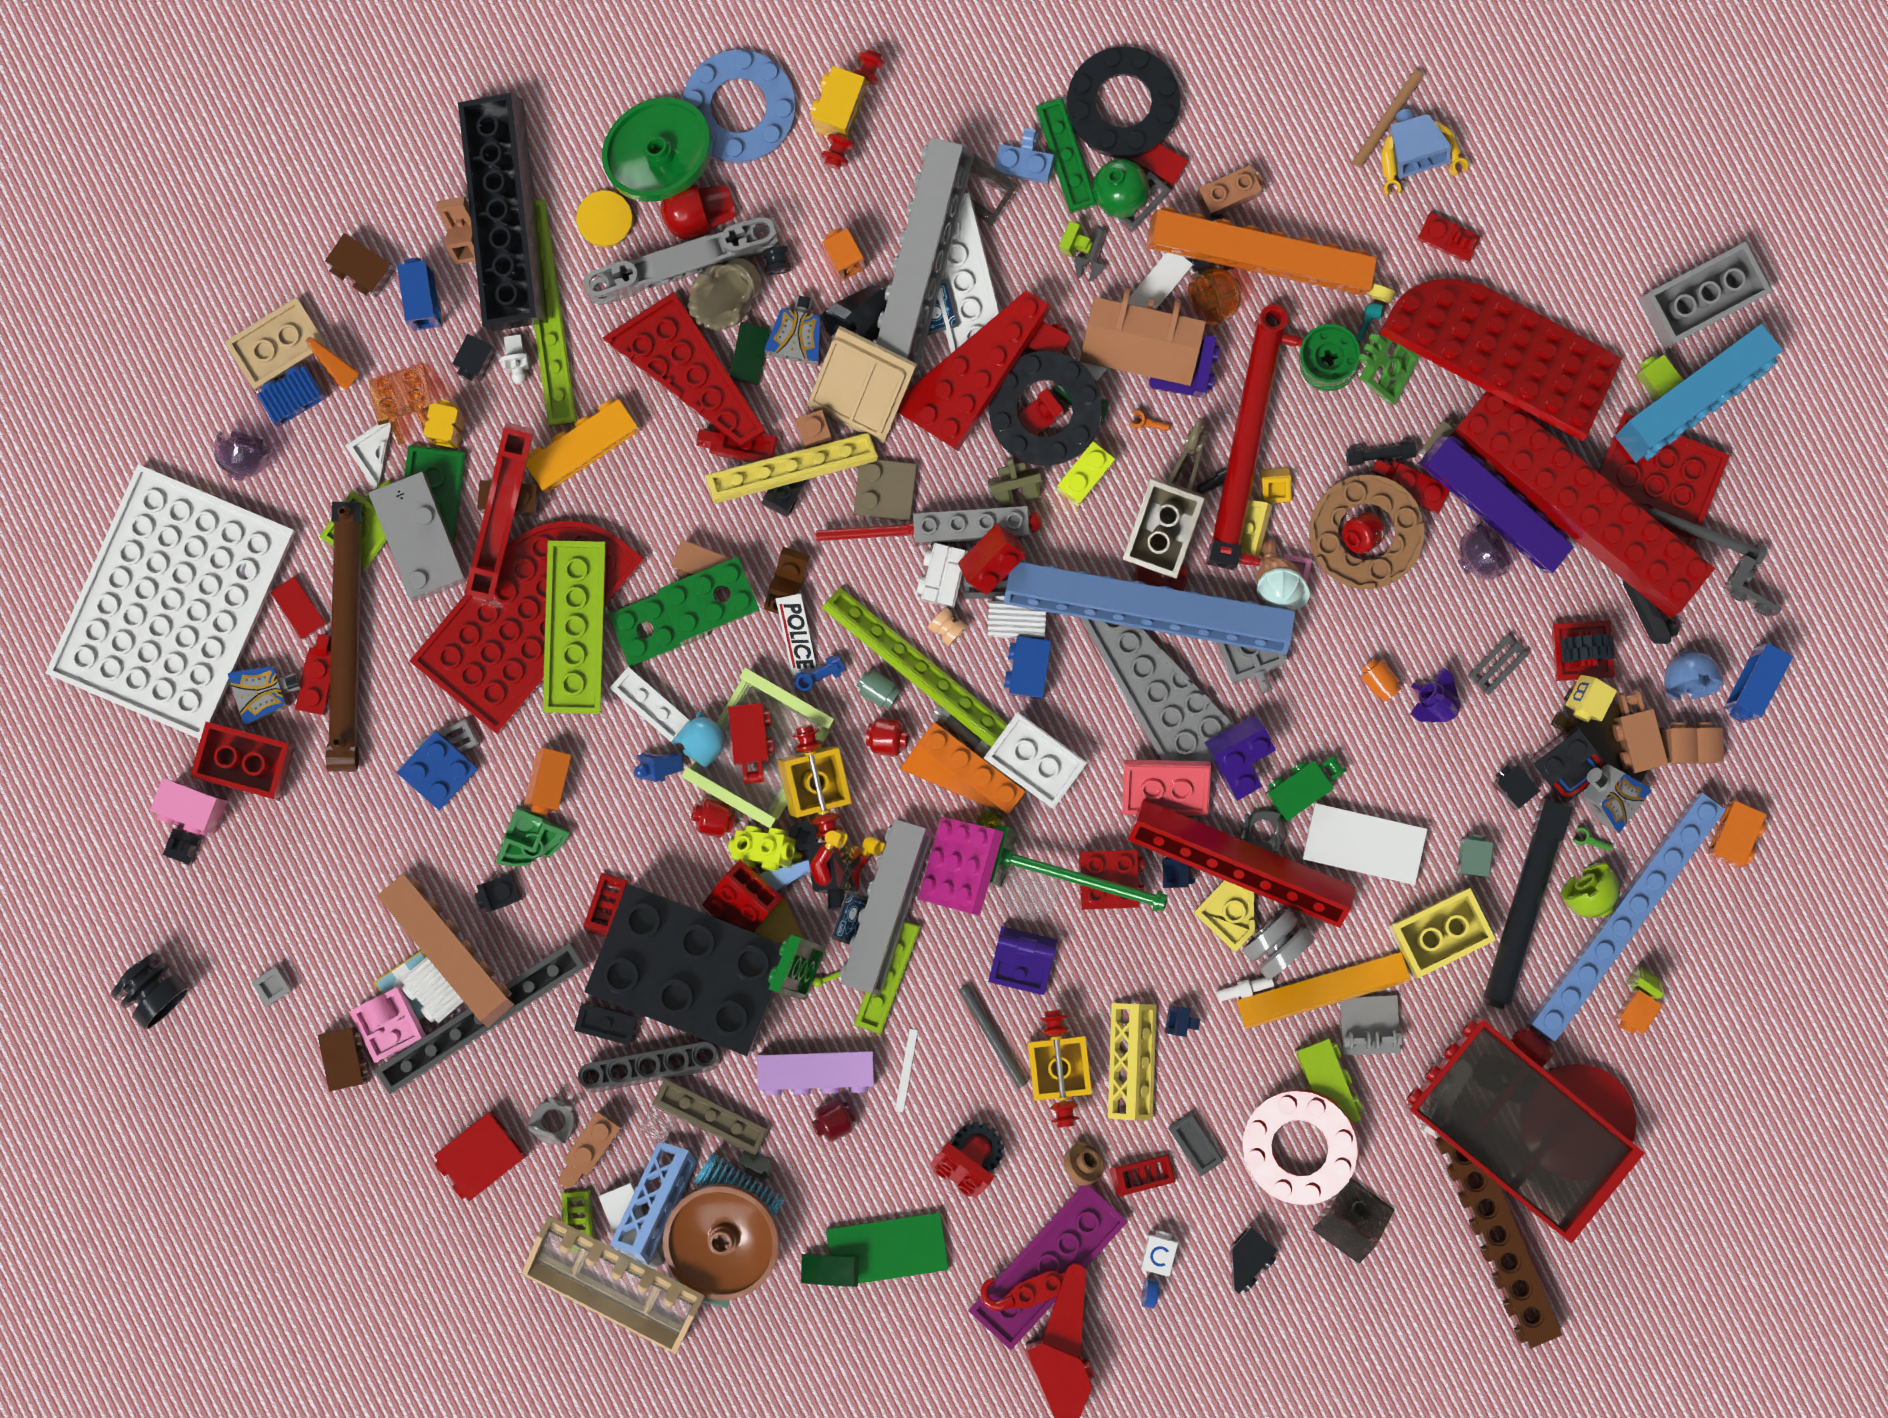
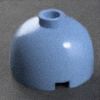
(1692, 674)

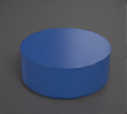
(1150, 1293)

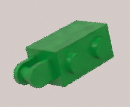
(1303, 787)

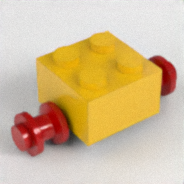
(840, 104)

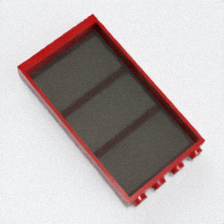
(1523, 1129)

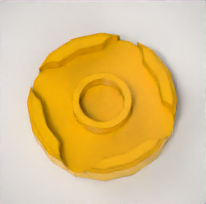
(604, 218)

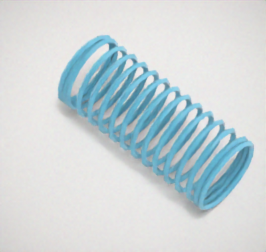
(705, 1171)

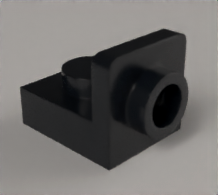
(497, 893)

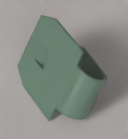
(759, 1167)

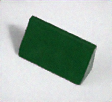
(749, 353)

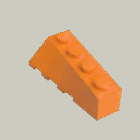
(957, 768)

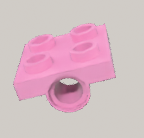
(387, 1024)

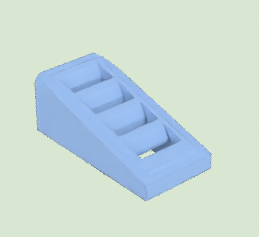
(786, 876)

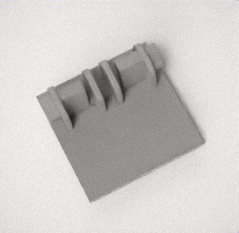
(1370, 1025)

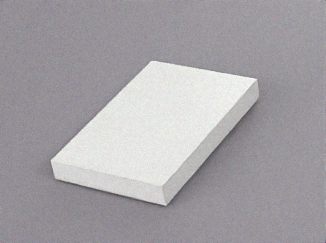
(1035, 760)

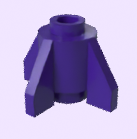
(1437, 700)

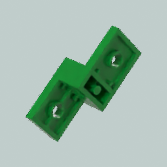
(683, 612)

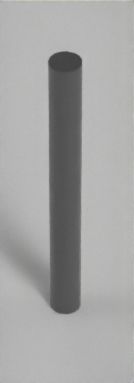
(992, 1036)

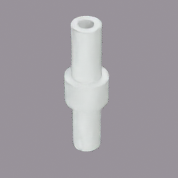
(1244, 989)

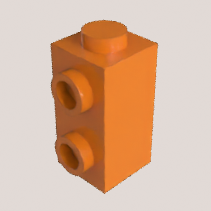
(547, 781)

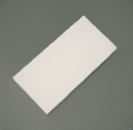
(1364, 844)

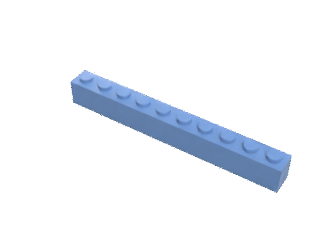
(1150, 607)
(1627, 916)

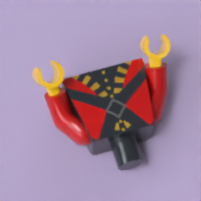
(837, 866)

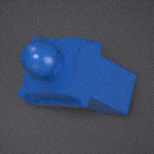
(656, 767)

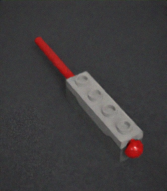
(947, 526)

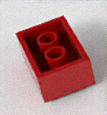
(242, 761)

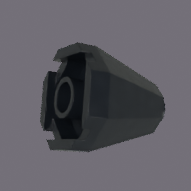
(857, 313)

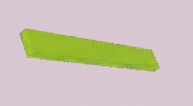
(551, 335)
(915, 666)

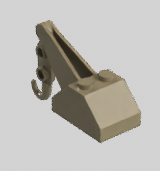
(1169, 514)

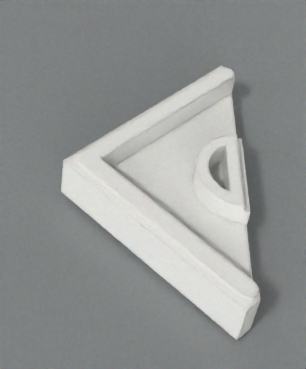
(370, 452)

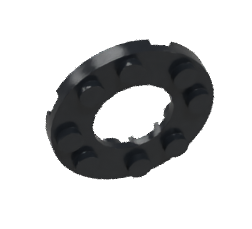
(1132, 140)
(1086, 409)

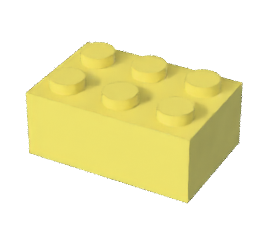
(1442, 933)

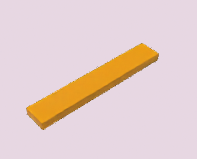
(1323, 990)

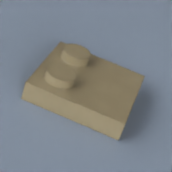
(885, 490)

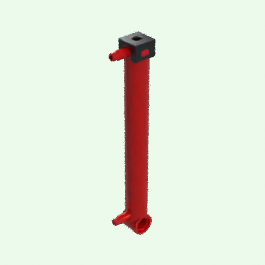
(1247, 438)

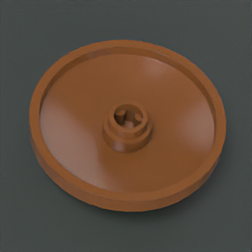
(721, 1241)

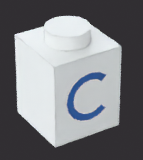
(1159, 1253)

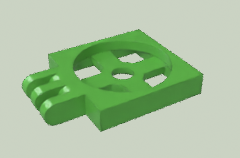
(1377, 357)

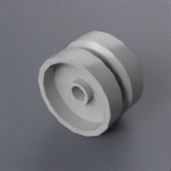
(1275, 941)

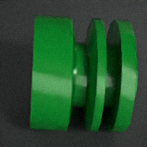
(1338, 344)

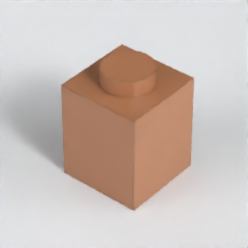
(813, 429)

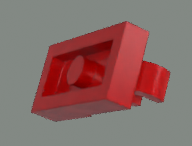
(1448, 237)

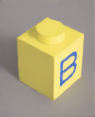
(1590, 698)

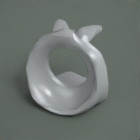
(535, 1122)

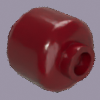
(833, 1120)

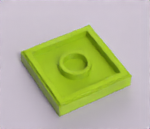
(372, 533)

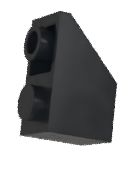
(1248, 1256)

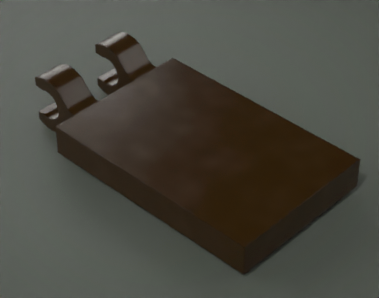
(1600, 735)

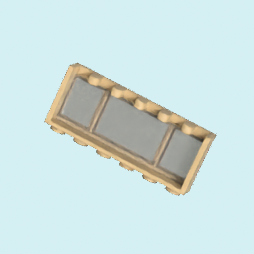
(612, 1284)

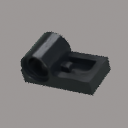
(783, 498)

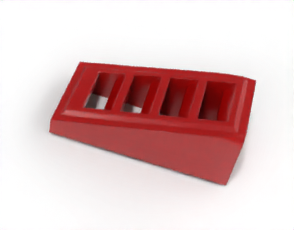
(605, 879)
(1119, 1182)

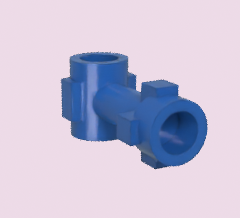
(805, 681)

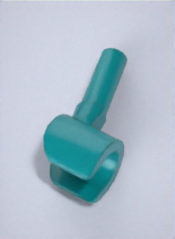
(1372, 311)

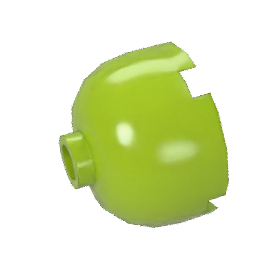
(1593, 893)

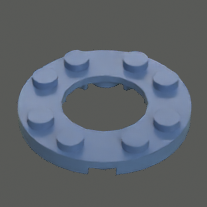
(773, 83)

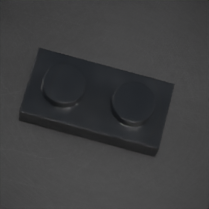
(605, 1024)

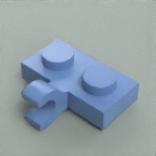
(1025, 161)

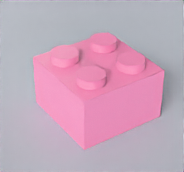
(188, 805)

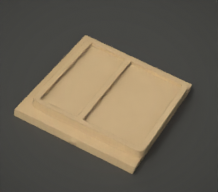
(861, 384)

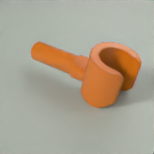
(1147, 422)

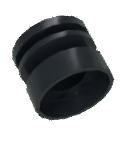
(146, 987)

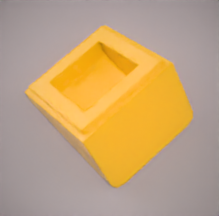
(1276, 485)

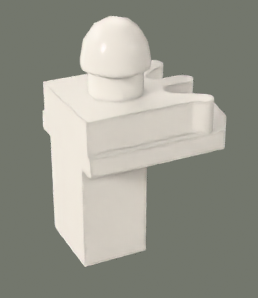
(515, 359)

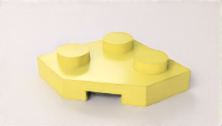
(1229, 914)

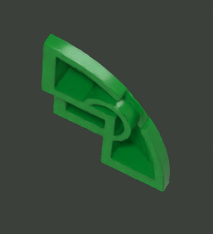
(529, 837)

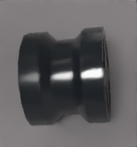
(777, 260)
(803, 838)

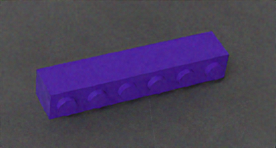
(1496, 504)

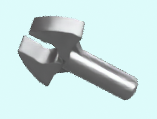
(1097, 268)

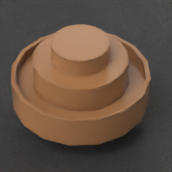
(1083, 1164)

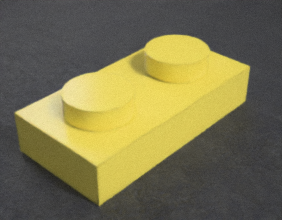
(1255, 527)

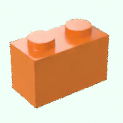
(843, 254)
(1737, 834)

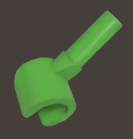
(1592, 841)

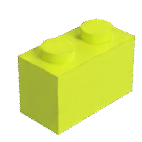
(1085, 474)

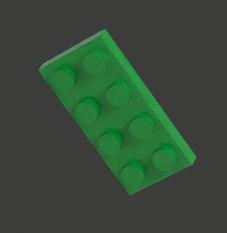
(796, 967)

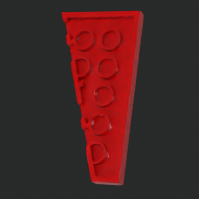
(677, 356)
(964, 383)

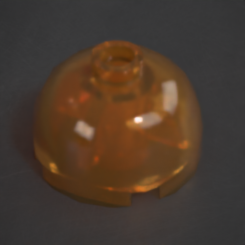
(1215, 295)

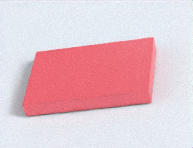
(1170, 784)

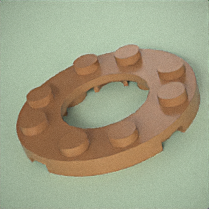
(1407, 527)

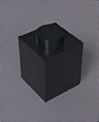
(473, 358)
(1515, 786)

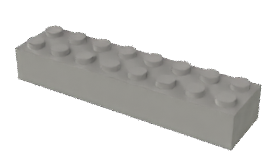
(924, 249)

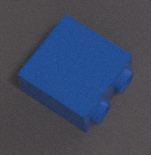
(419, 294)

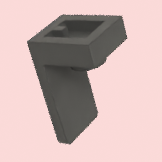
(1742, 575)

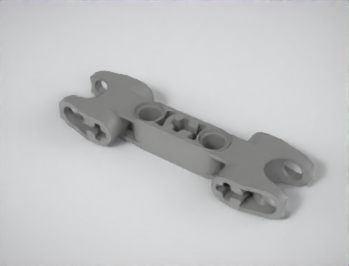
(679, 261)

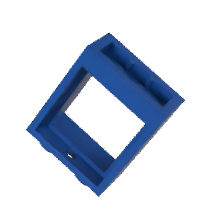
(1757, 683)

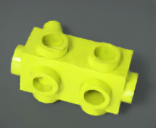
(764, 849)

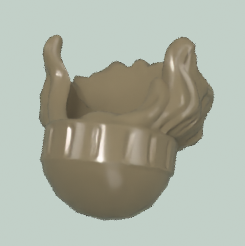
(724, 293)

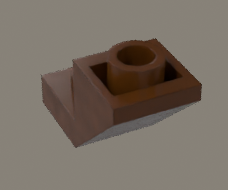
(787, 578)

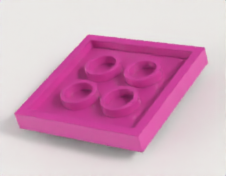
(960, 865)

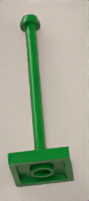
(1006, 858)

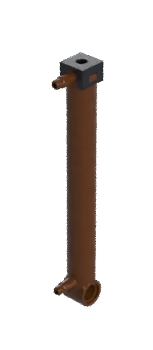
(342, 749)

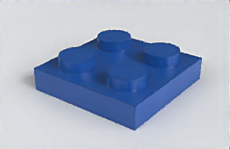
(437, 769)

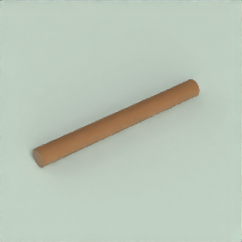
(1387, 118)

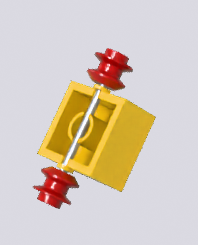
(814, 780)
(1059, 1068)

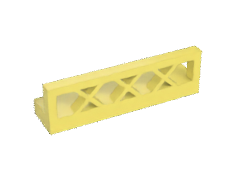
(1138, 1061)

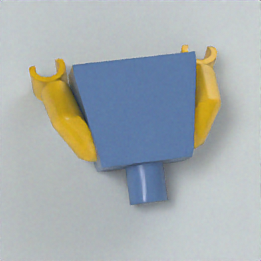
(1417, 147)

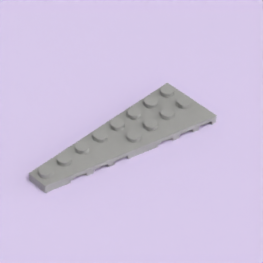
(1161, 695)

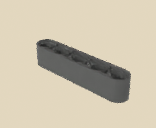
(635, 1062)

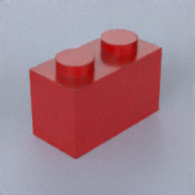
(991, 559)

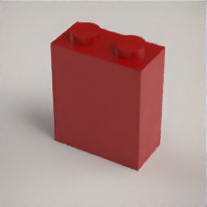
(479, 1156)

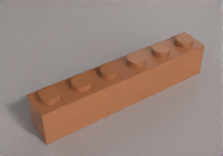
(446, 950)

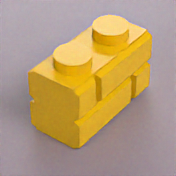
(444, 424)

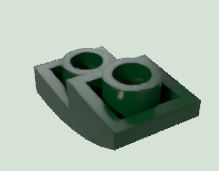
(829, 1270)

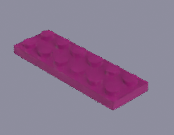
(1069, 1237)

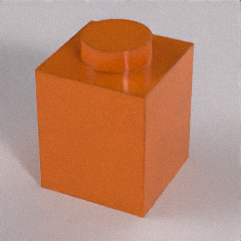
(1637, 1012)

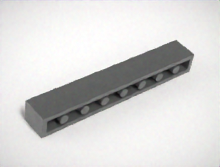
(466, 1026)

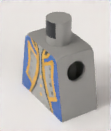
(796, 334)
(261, 692)
(1613, 796)

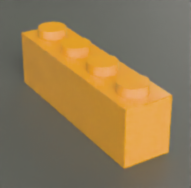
(581, 446)

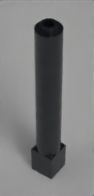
(1547, 834)

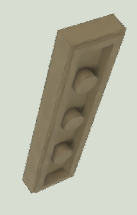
(709, 1116)

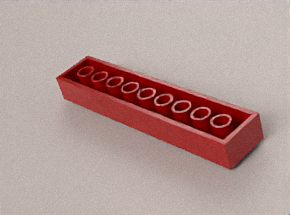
(1583, 503)

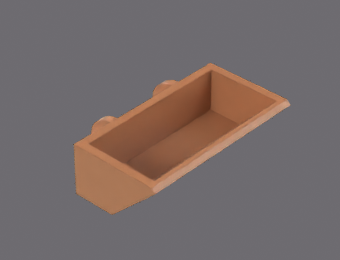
(1142, 340)

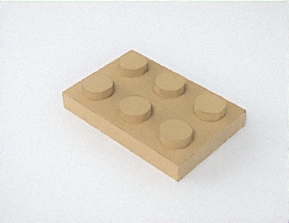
(274, 343)

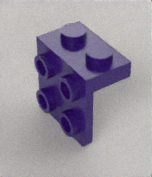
(1202, 378)

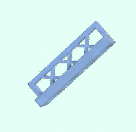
(664, 1202)

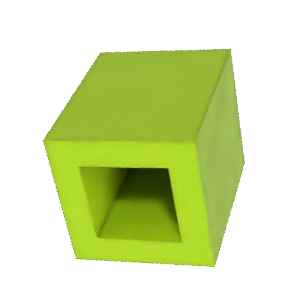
(1658, 376)

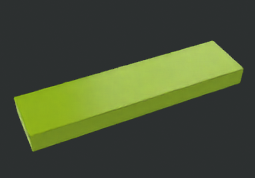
(875, 1009)

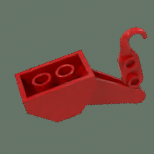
(1058, 1352)

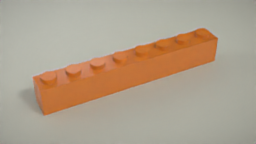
(1261, 252)

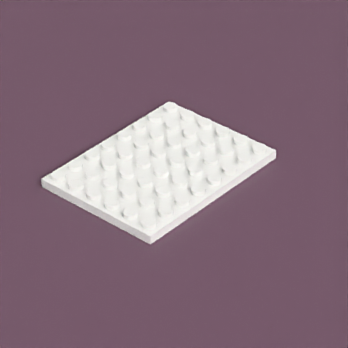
(170, 602)

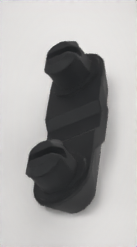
(1652, 620)

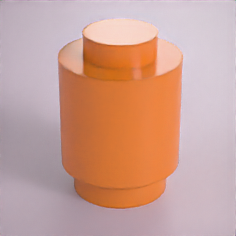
(1380, 679)

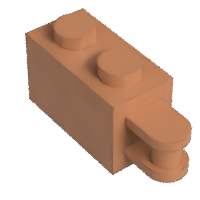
(1638, 735)
(589, 1148)

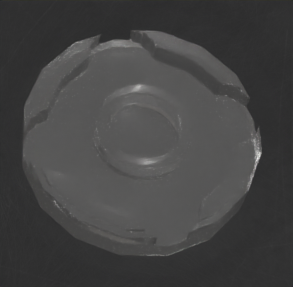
(1030, 893)

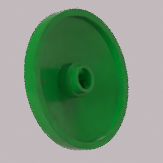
(657, 149)

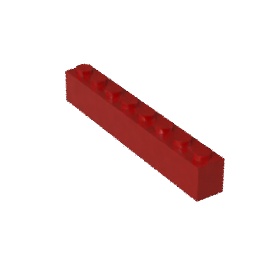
(1242, 863)

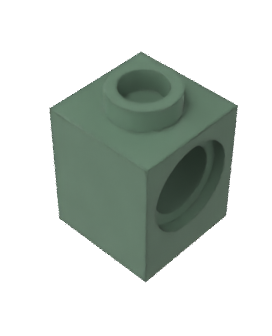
(1474, 856)

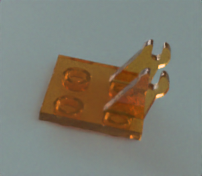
(399, 396)

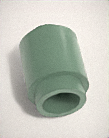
(878, 689)

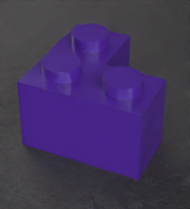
(1236, 751)

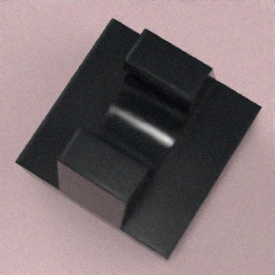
(182, 846)

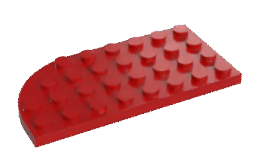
(1505, 350)
(494, 650)

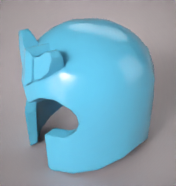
(702, 739)

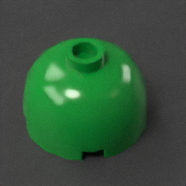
(1121, 188)

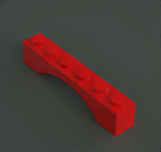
(499, 511)

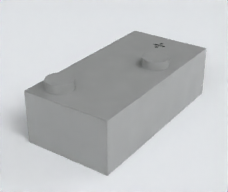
(1705, 295)
(418, 537)

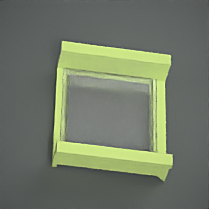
(724, 779)

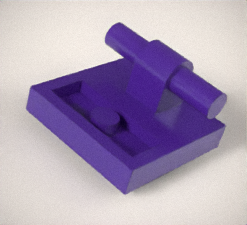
(1022, 960)

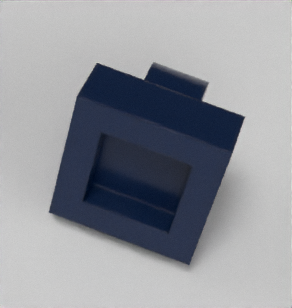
(1176, 874)
(1180, 1021)

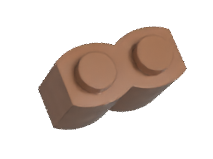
(1693, 745)

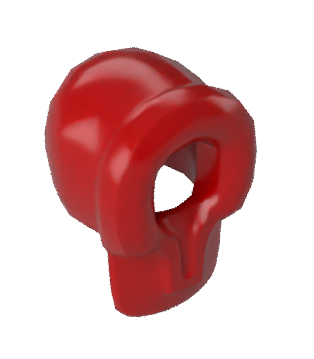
(697, 211)

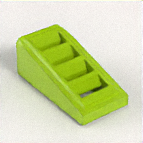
(1646, 982)
(587, 1209)

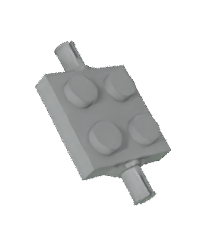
(1250, 663)

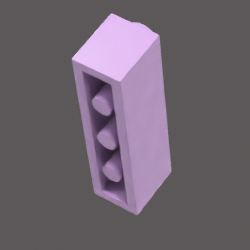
(815, 1070)

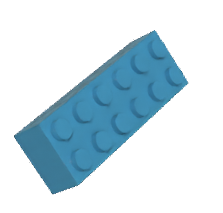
(1700, 394)

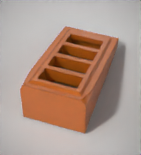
(339, 370)

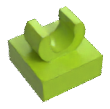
(1074, 240)

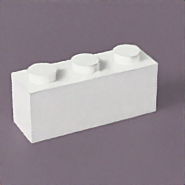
(614, 1205)

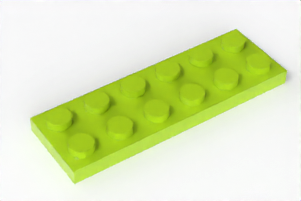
(574, 627)

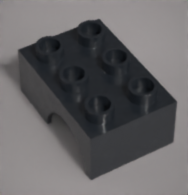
(686, 970)

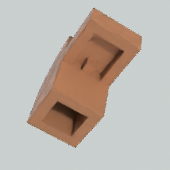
(459, 236)

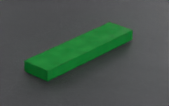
(1068, 161)

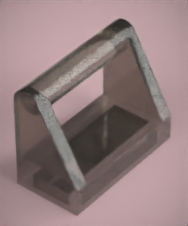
(999, 182)

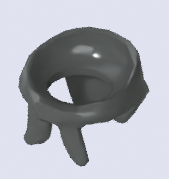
(1275, 819)

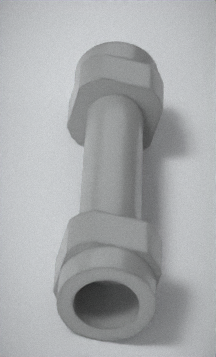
(942, 716)

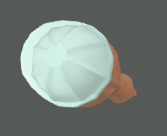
(1279, 580)

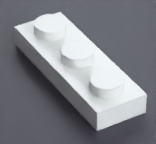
(649, 704)

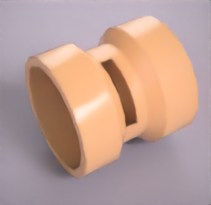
(946, 625)

